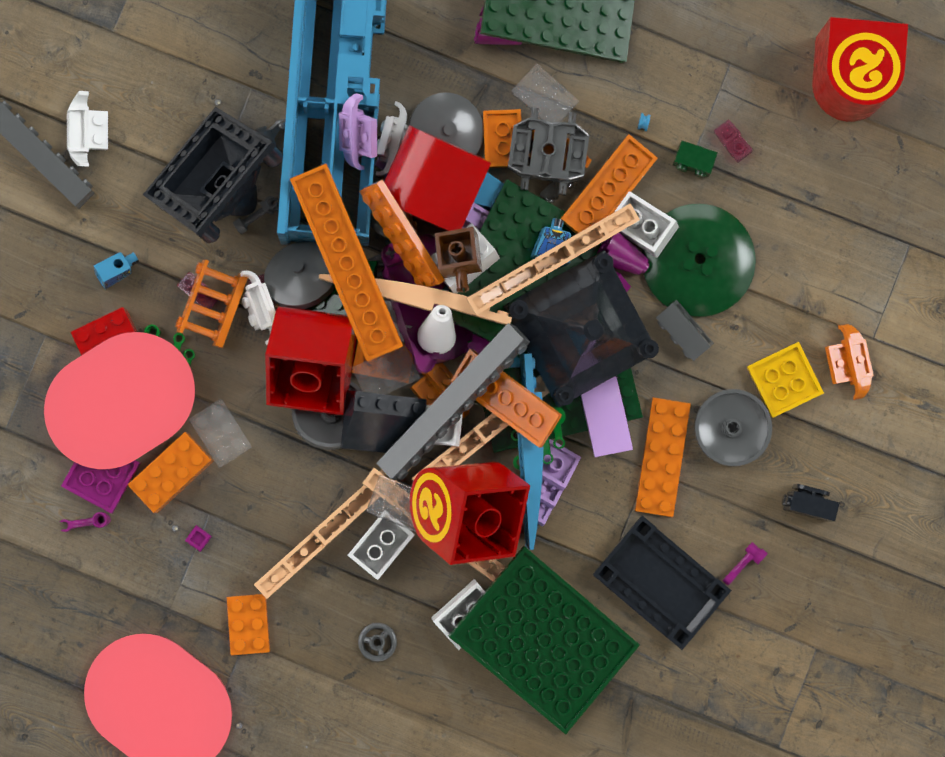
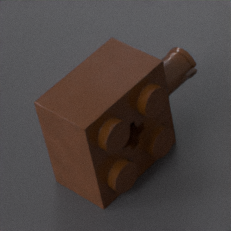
(458, 255)

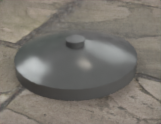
(450, 119)
(294, 276)
(733, 427)
(320, 428)

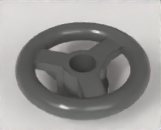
(387, 631)

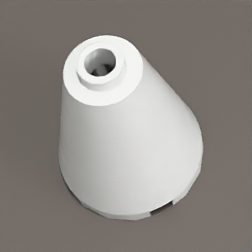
(437, 331)

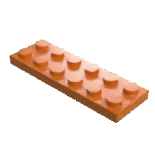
(609, 185)
(401, 234)
(516, 405)
(662, 457)

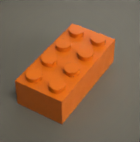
(170, 472)

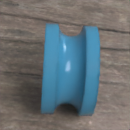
(643, 122)

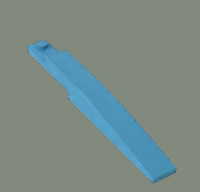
(530, 460)

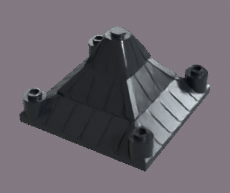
(213, 175)
(581, 328)

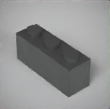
(684, 330)

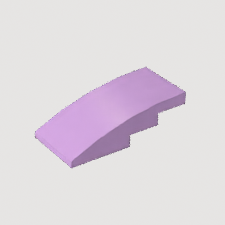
(606, 419)
(555, 478)

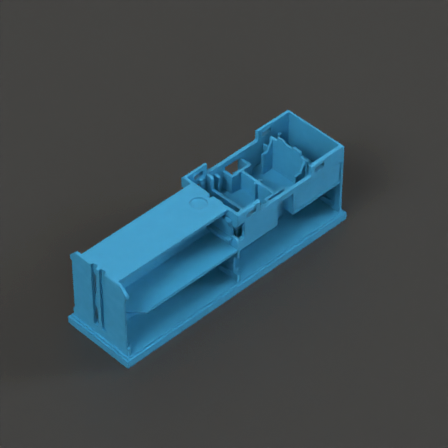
(348, 74)

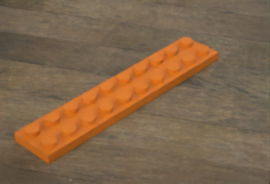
(346, 262)

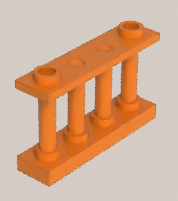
(224, 318)

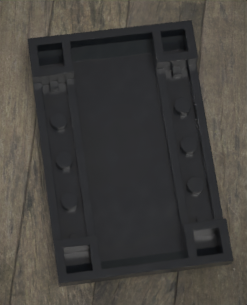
(661, 582)

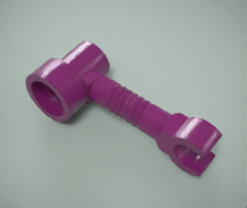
(95, 520)
(753, 553)

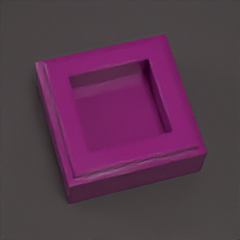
(198, 538)

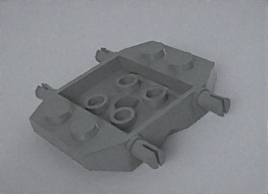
(544, 165)

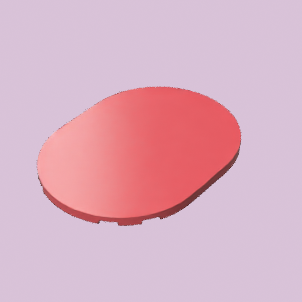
(119, 400)
(157, 699)

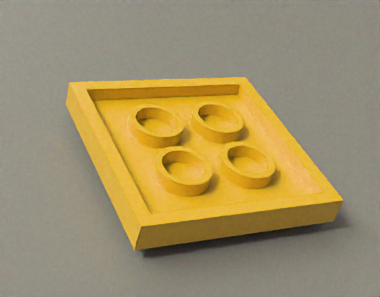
(785, 380)

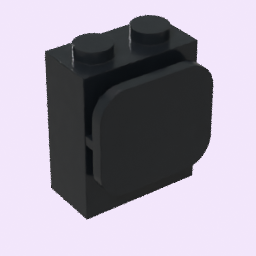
(810, 503)

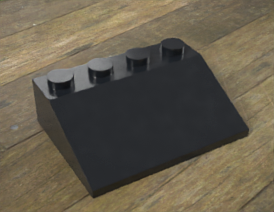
(377, 420)

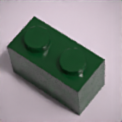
(694, 159)

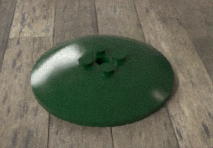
(727, 267)

